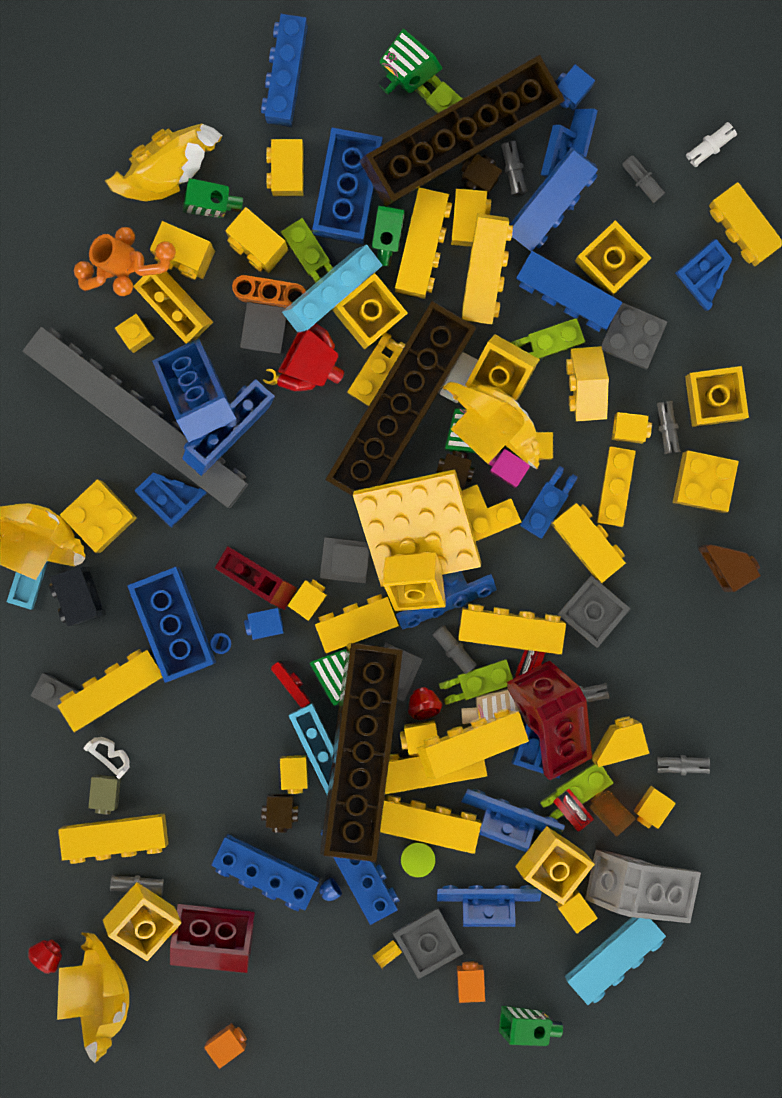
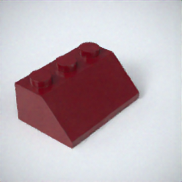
(212, 938)

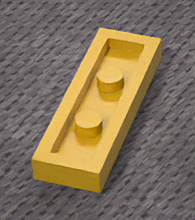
(616, 486)

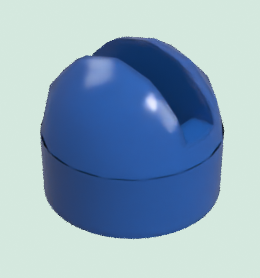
(225, 644)
(330, 890)

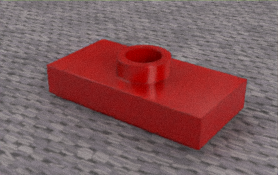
(291, 683)

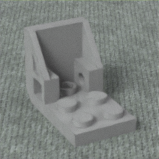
(642, 888)

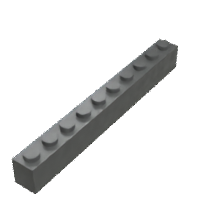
(130, 413)

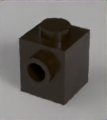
(480, 173)
(458, 462)
(279, 812)

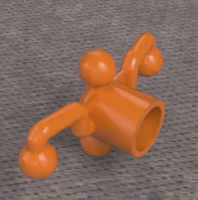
(119, 259)

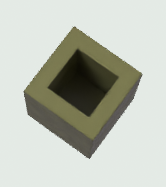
(104, 793)

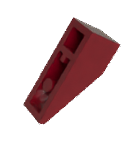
(256, 578)

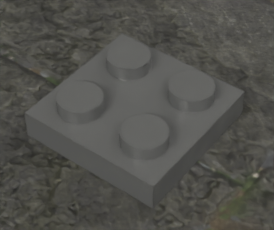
(633, 336)
(593, 611)
(428, 943)

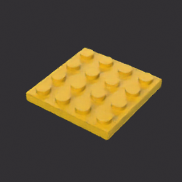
(418, 518)

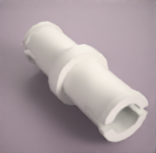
(711, 144)

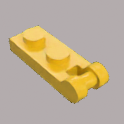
(375, 370)

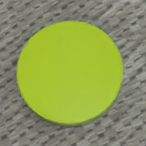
(418, 859)

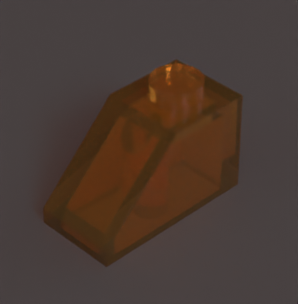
(611, 812)

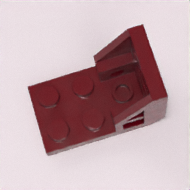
(557, 714)

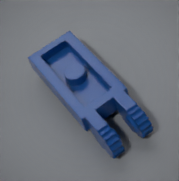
(547, 505)

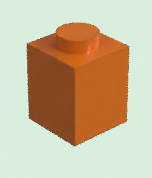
(470, 982)
(226, 1045)

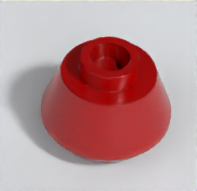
(424, 704)
(45, 956)

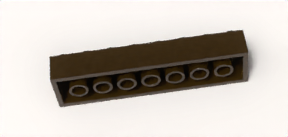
(461, 130)
(402, 401)
(361, 752)

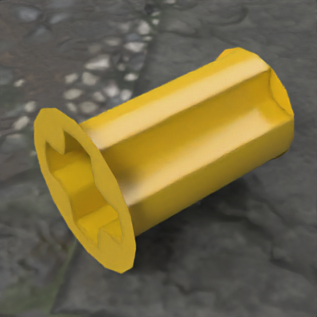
(387, 954)

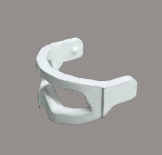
(91, 746)

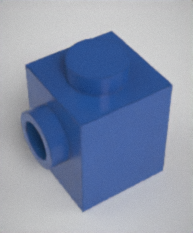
(574, 86)
(264, 623)

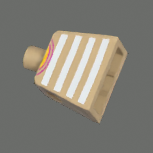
(488, 704)

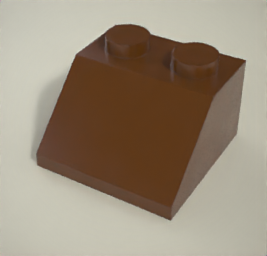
(730, 567)

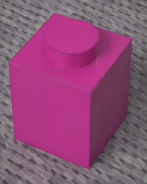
(508, 468)

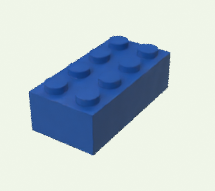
(345, 187)
(193, 390)
(171, 624)

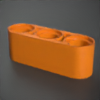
(258, 285)

